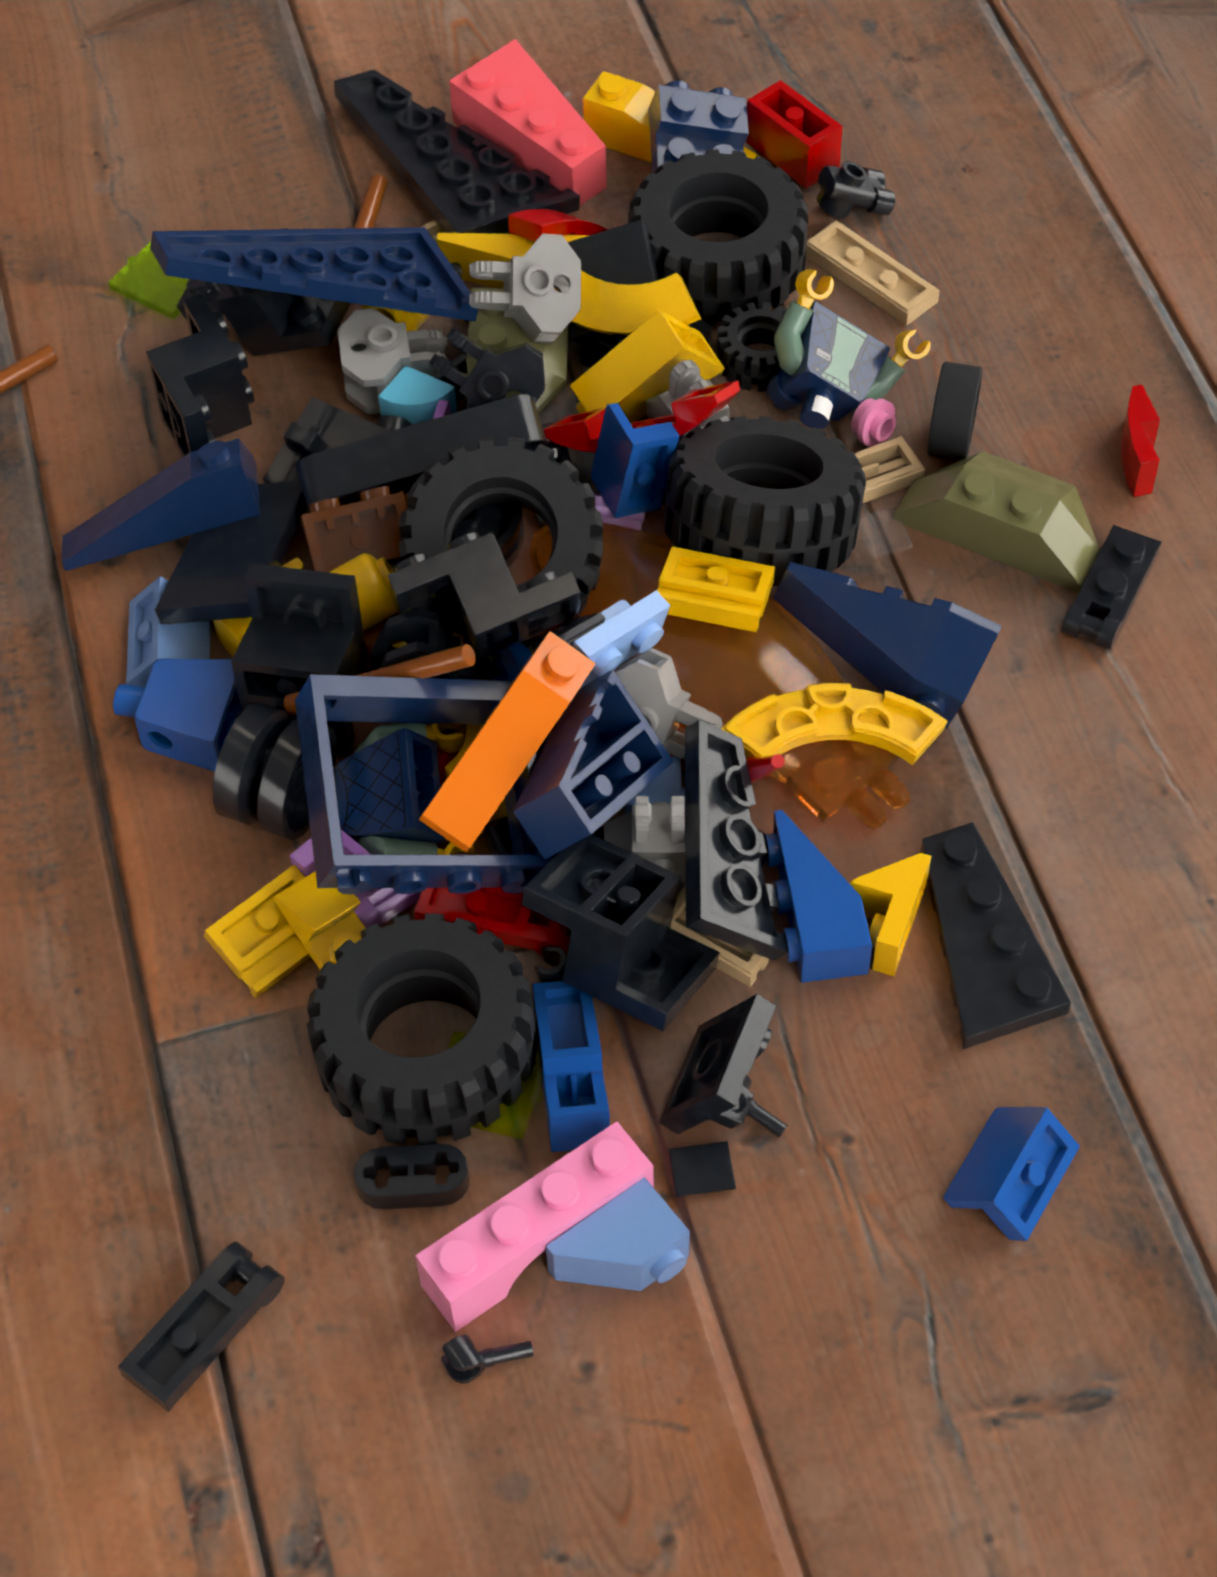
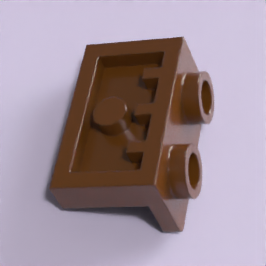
(344, 532)

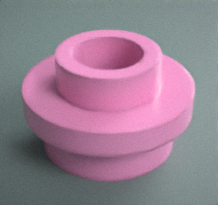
(874, 421)

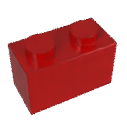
(793, 133)

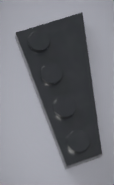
(724, 847)
(991, 952)

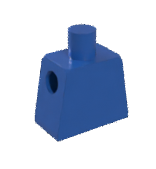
(183, 709)

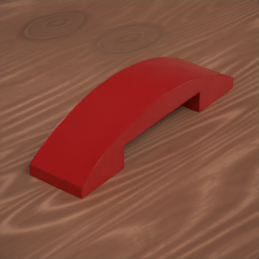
(583, 429)

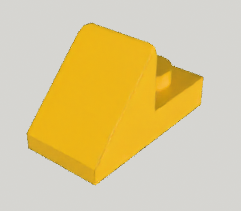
(892, 901)
(320, 917)

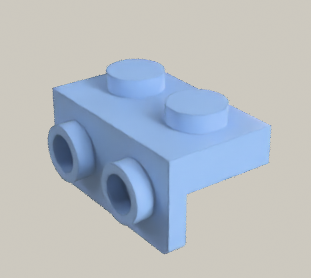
(623, 633)

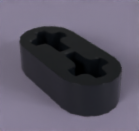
(412, 1176)

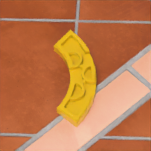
(623, 308)
(836, 713)

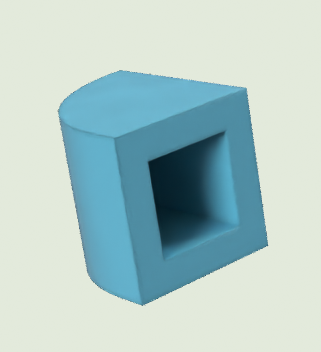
(415, 396)

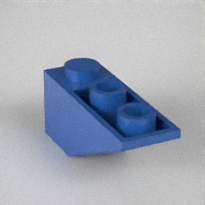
(822, 909)

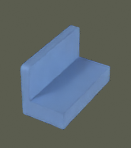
(155, 641)

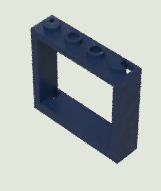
(401, 701)

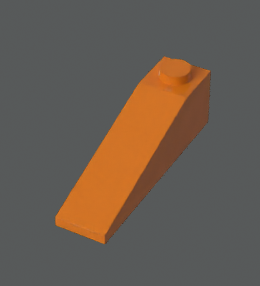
(507, 741)

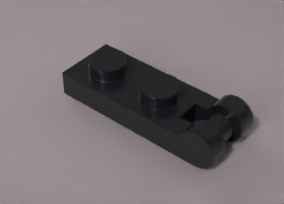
(1112, 587)
(200, 1326)

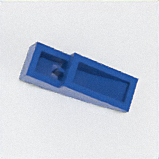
(570, 1065)

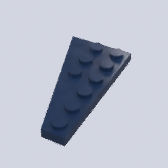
(349, 265)

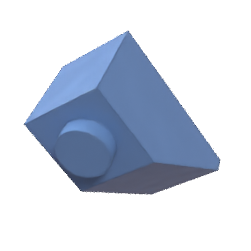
(623, 1243)

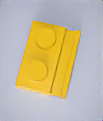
(715, 588)
(258, 938)

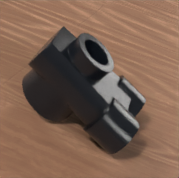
(851, 187)

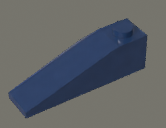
(186, 498)
(893, 641)

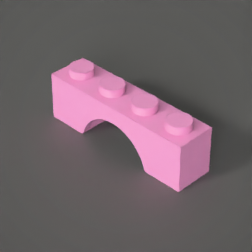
(486, 1254)

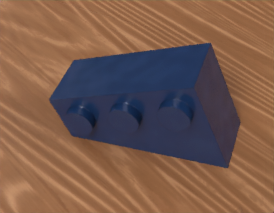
(589, 766)

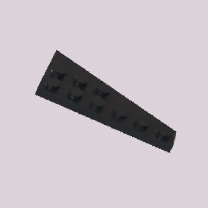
(450, 169)

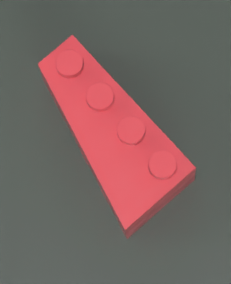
(526, 114)

